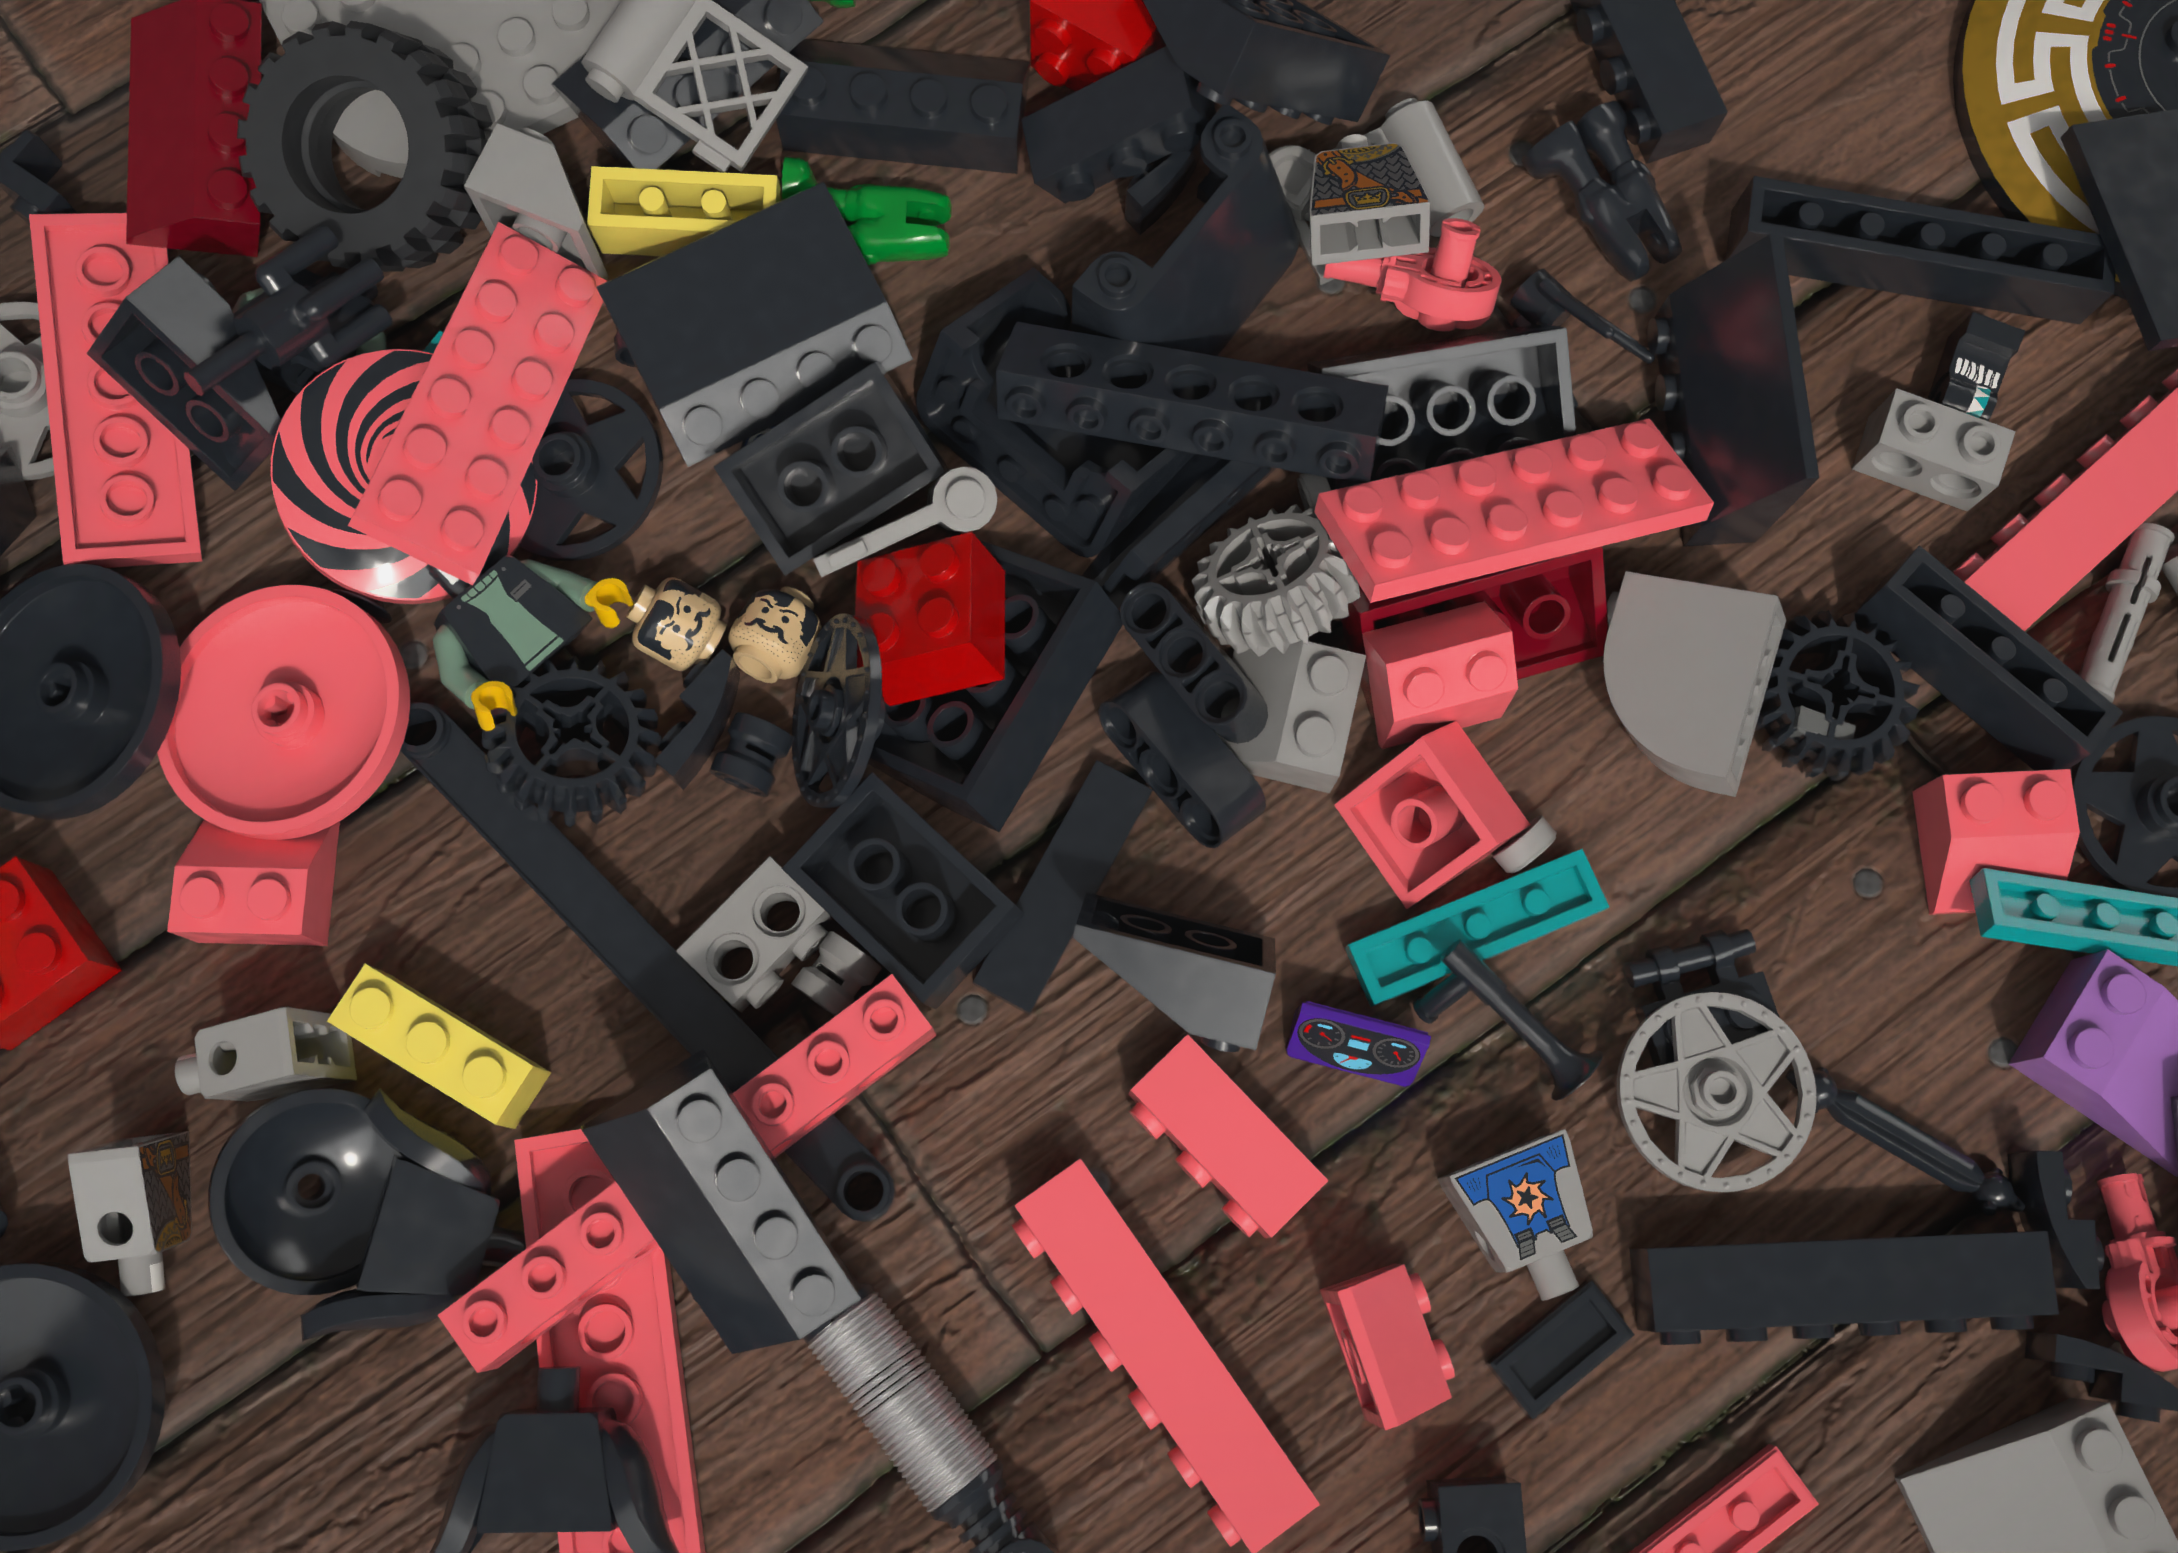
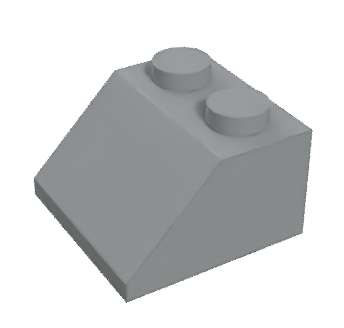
(528, 190)
(1309, 712)

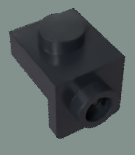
(24, 176)

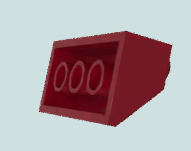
(183, 123)
(1549, 606)

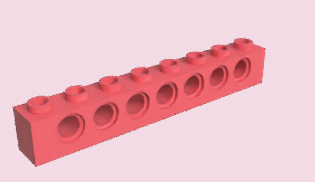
(608, 1234)

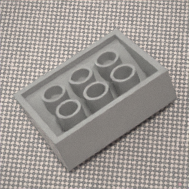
(2041, 1487)

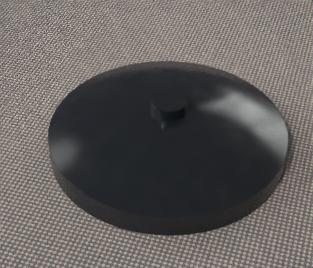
(81, 689)
(74, 1401)

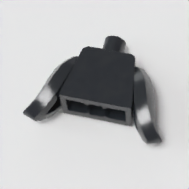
(426, 1234)
(556, 1474)

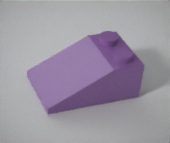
(2110, 1052)

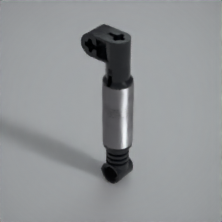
(922, 1426)

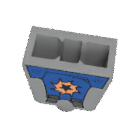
(1525, 1209)

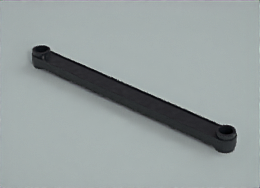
(628, 945)

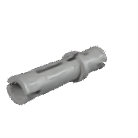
(2130, 592)

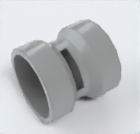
(843, 962)

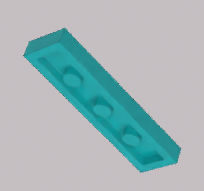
(2076, 916)
(1485, 921)

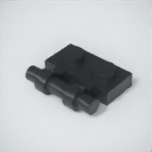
(1716, 953)

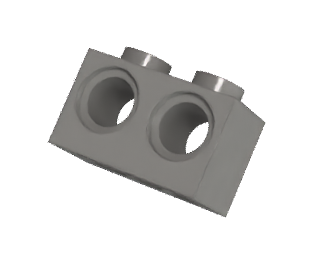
(1933, 450)
(743, 923)

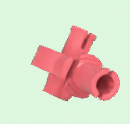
(1437, 287)
(2142, 1277)

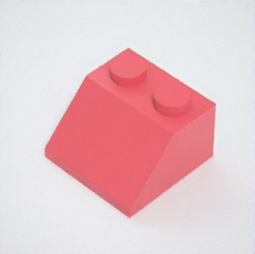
(1439, 672)
(1431, 813)
(1993, 822)
(254, 888)
(1388, 1345)

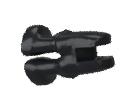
(1612, 210)

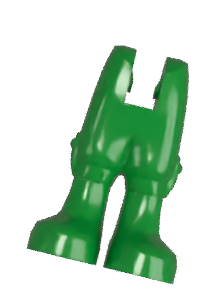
(887, 220)

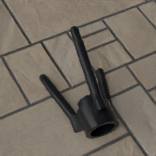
(1548, 302)

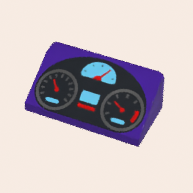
(1356, 1044)

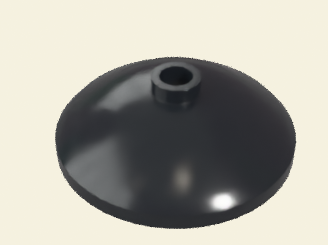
(255, 1202)

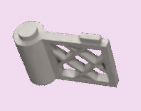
(643, 49)
(1435, 160)
(955, 501)

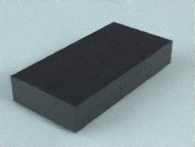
(1560, 1349)

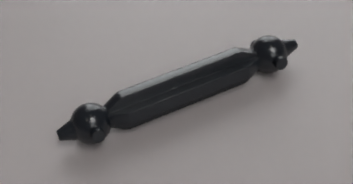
(1989, 1189)

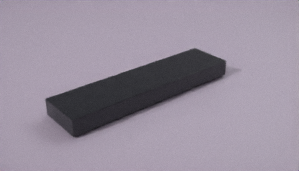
(1054, 895)

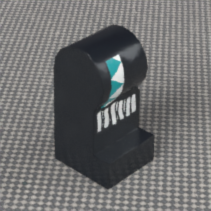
(1975, 365)

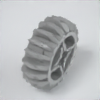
(1273, 583)

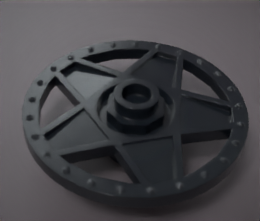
(580, 474)
(840, 707)
(2137, 801)

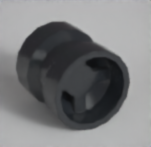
(751, 754)

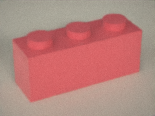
(1225, 1140)

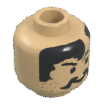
(676, 623)
(774, 634)

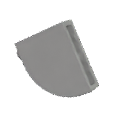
(1691, 673)

